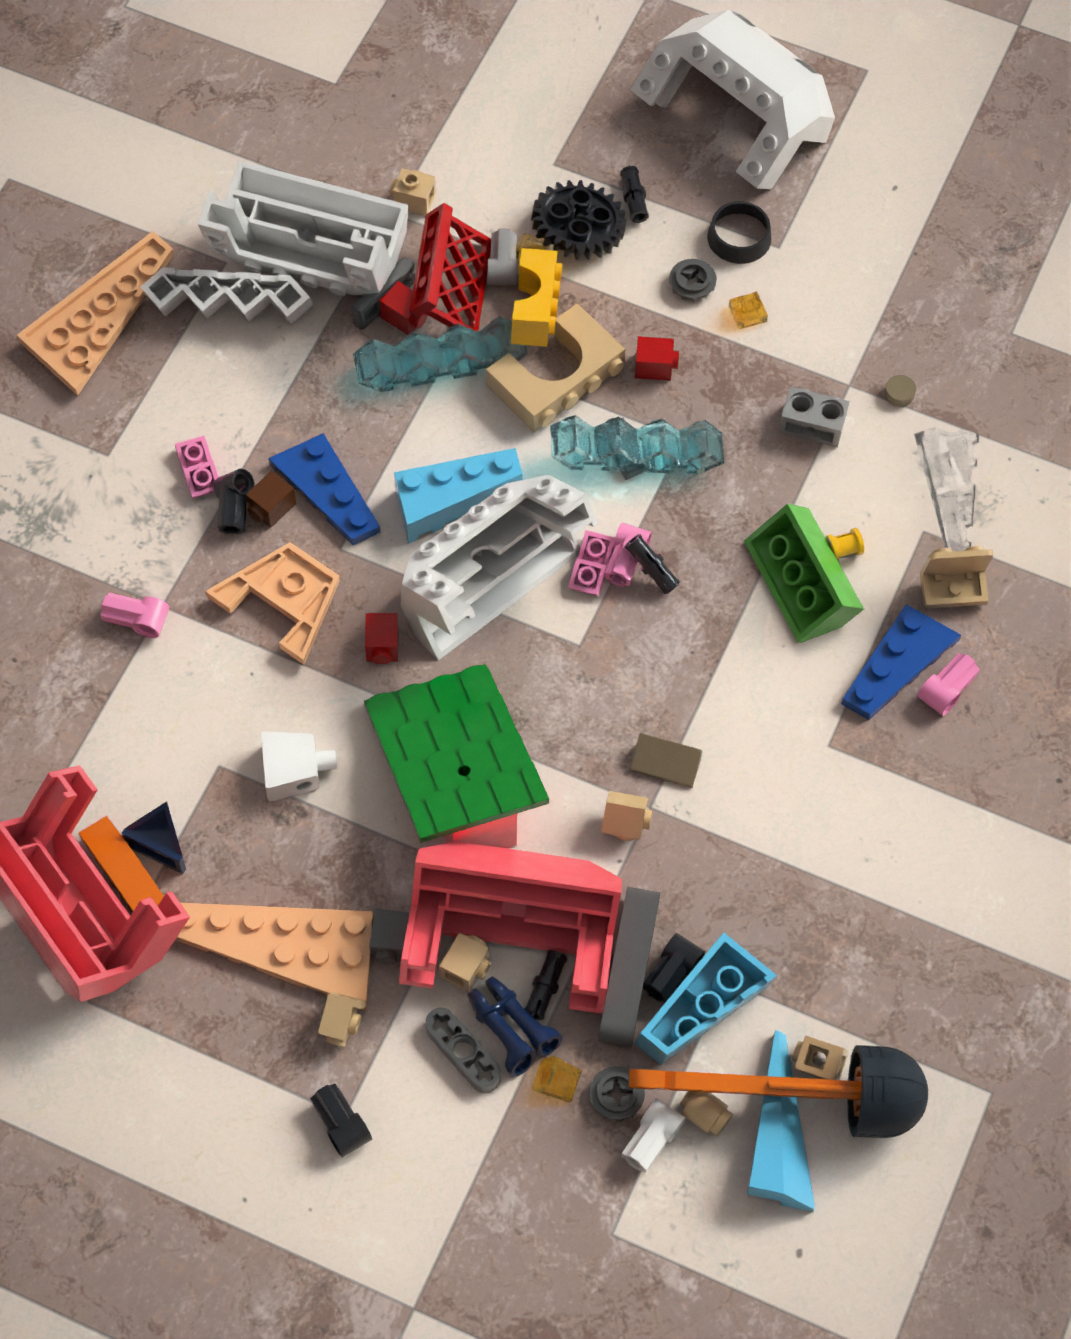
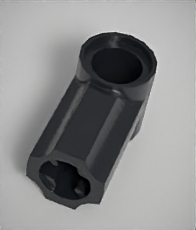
(232, 492)
(676, 963)
(344, 1127)

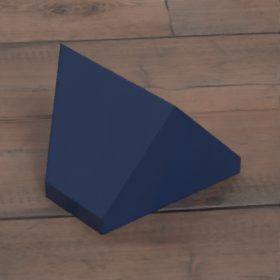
(156, 838)

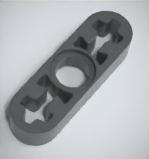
(486, 1062)

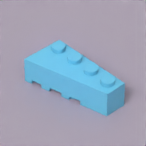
(448, 490)
(709, 994)

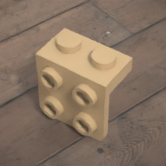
(955, 577)

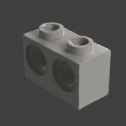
(812, 422)

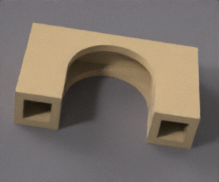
(541, 400)

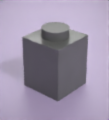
(388, 935)

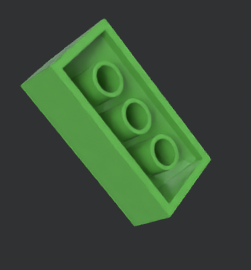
(803, 573)

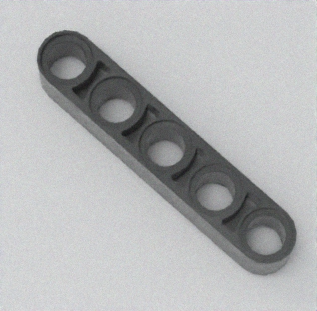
(629, 967)

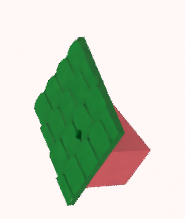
(457, 758)

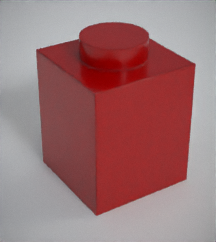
(396, 307)
(655, 358)
(381, 637)

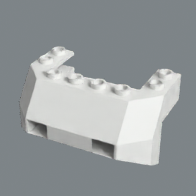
(755, 73)
(306, 230)
(491, 559)

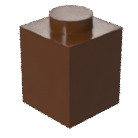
(270, 499)

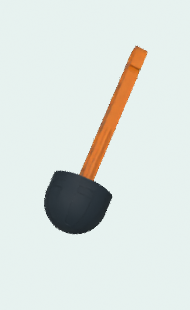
(882, 1092)

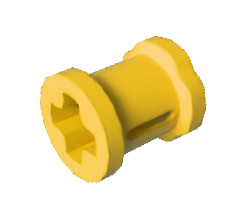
(846, 543)

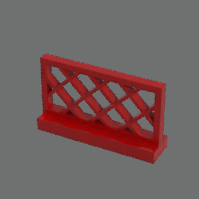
(434, 263)

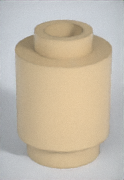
(706, 1111)

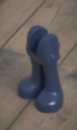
(519, 1054)

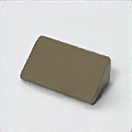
(666, 760)

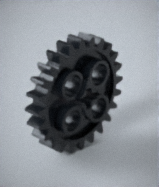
(578, 219)

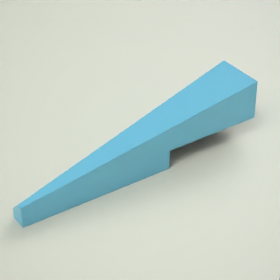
(779, 1155)

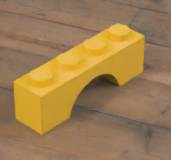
(536, 316)

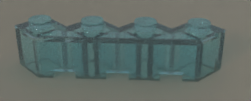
(423, 358)
(652, 445)

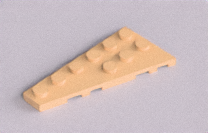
(86, 323)
(297, 945)

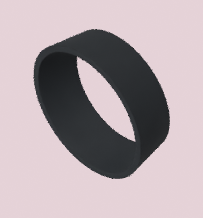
(737, 254)

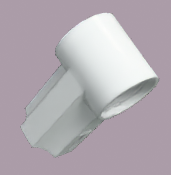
(657, 1128)

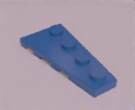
(327, 486)

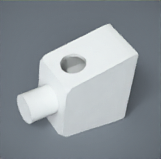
(293, 763)

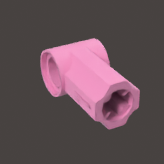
(622, 563)
(143, 615)
(944, 689)

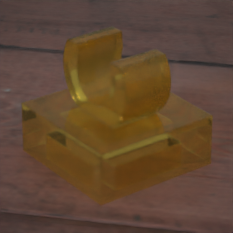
(748, 310)

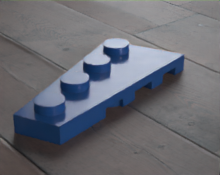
(900, 657)

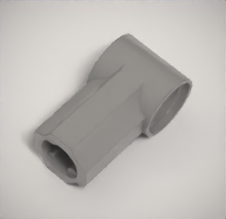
(503, 261)

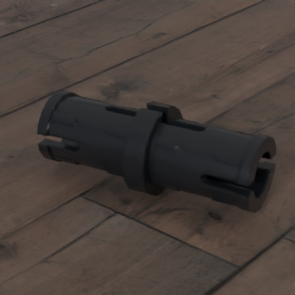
(634, 194)
(652, 564)
(545, 984)

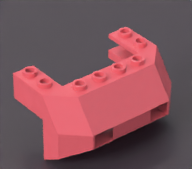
(514, 902)
(67, 903)

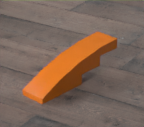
(119, 863)

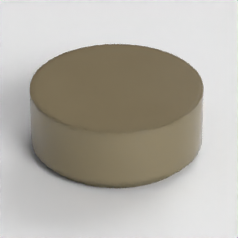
(900, 390)

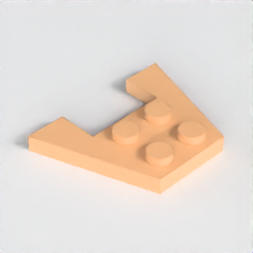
(292, 585)

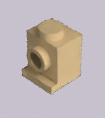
(340, 1018)
(807, 1050)

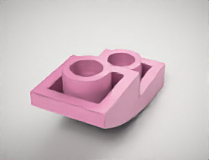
(197, 466)
(591, 563)

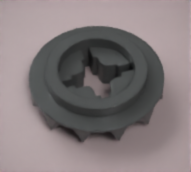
(685, 271)
(603, 1085)

